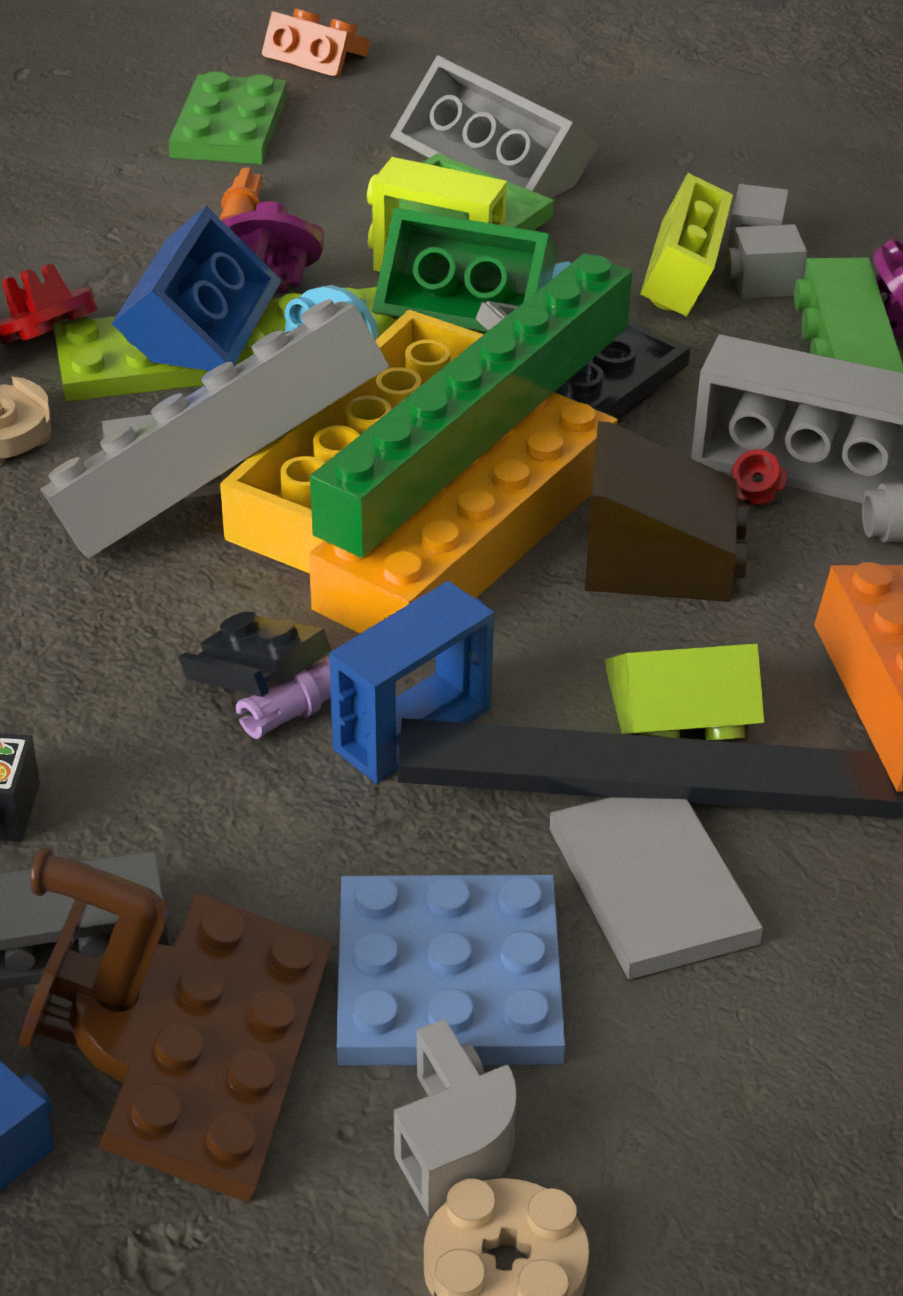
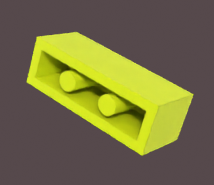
(687, 245)

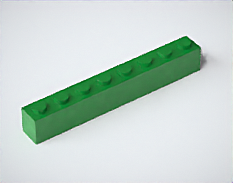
(468, 406)

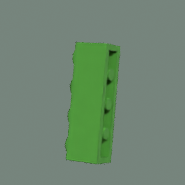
(846, 313)

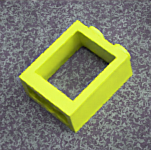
(432, 185)

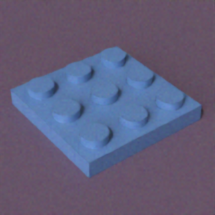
(454, 952)

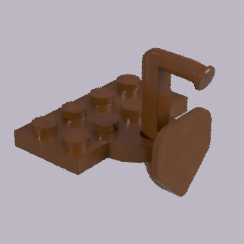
(187, 1029)

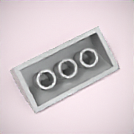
(493, 131)

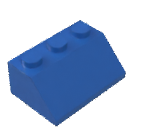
(198, 297)

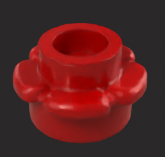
(758, 463)

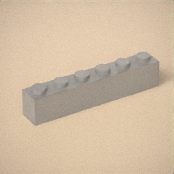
(214, 426)

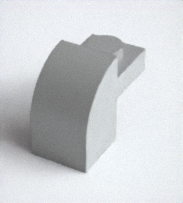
(461, 1125)

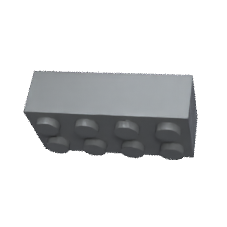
(821, 417)

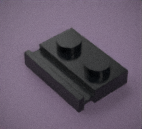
(255, 651)

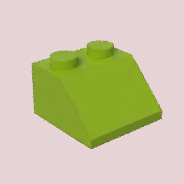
(687, 690)

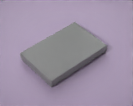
(654, 882)

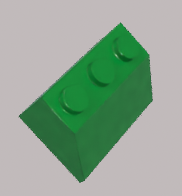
(455, 264)

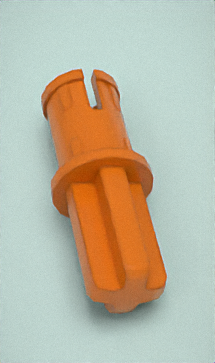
(243, 194)

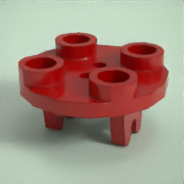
(41, 304)

